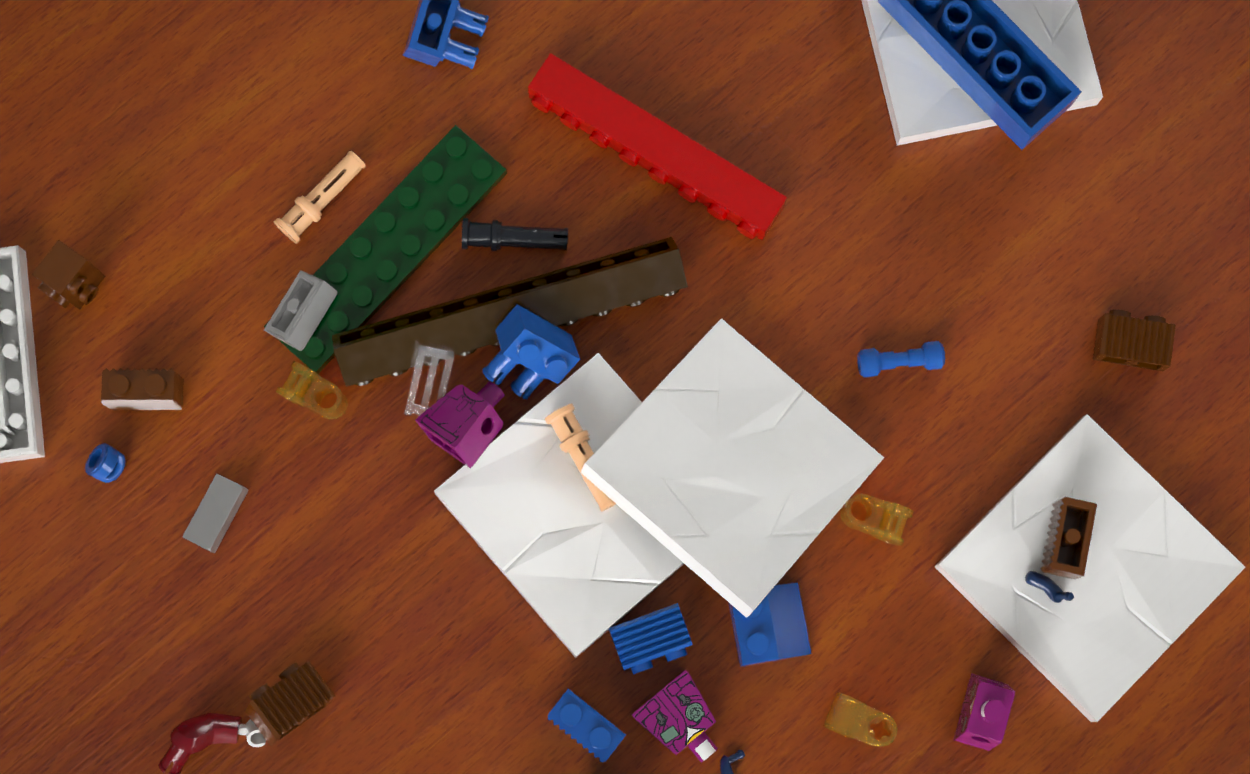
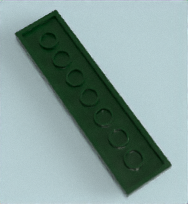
(400, 237)

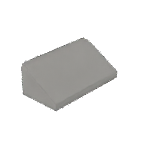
(301, 310)
(215, 513)

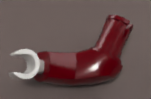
(203, 730)

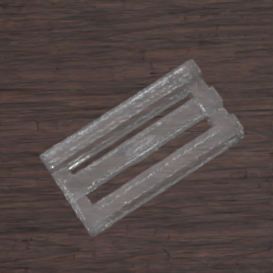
(435, 355)

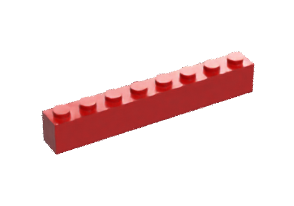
(656, 147)

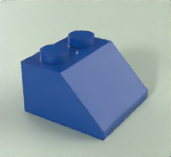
(773, 629)

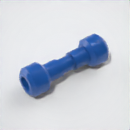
(930, 356)

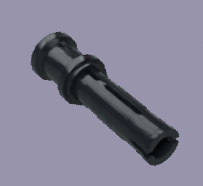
(497, 235)

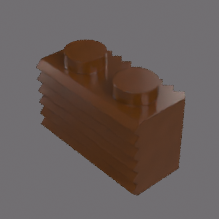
(1134, 341)
(142, 389)
(1069, 538)
(288, 702)

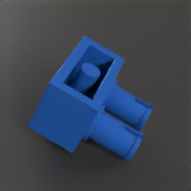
(430, 30)
(535, 344)

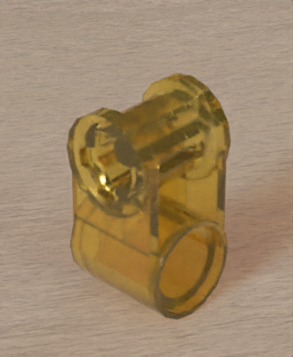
(308, 388)
(883, 519)
(854, 718)

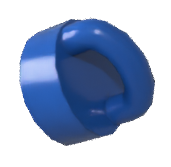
(102, 463)

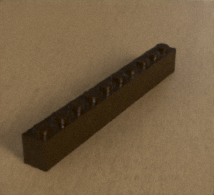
(471, 321)

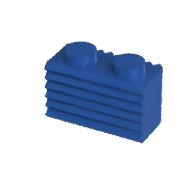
(650, 638)
(586, 725)

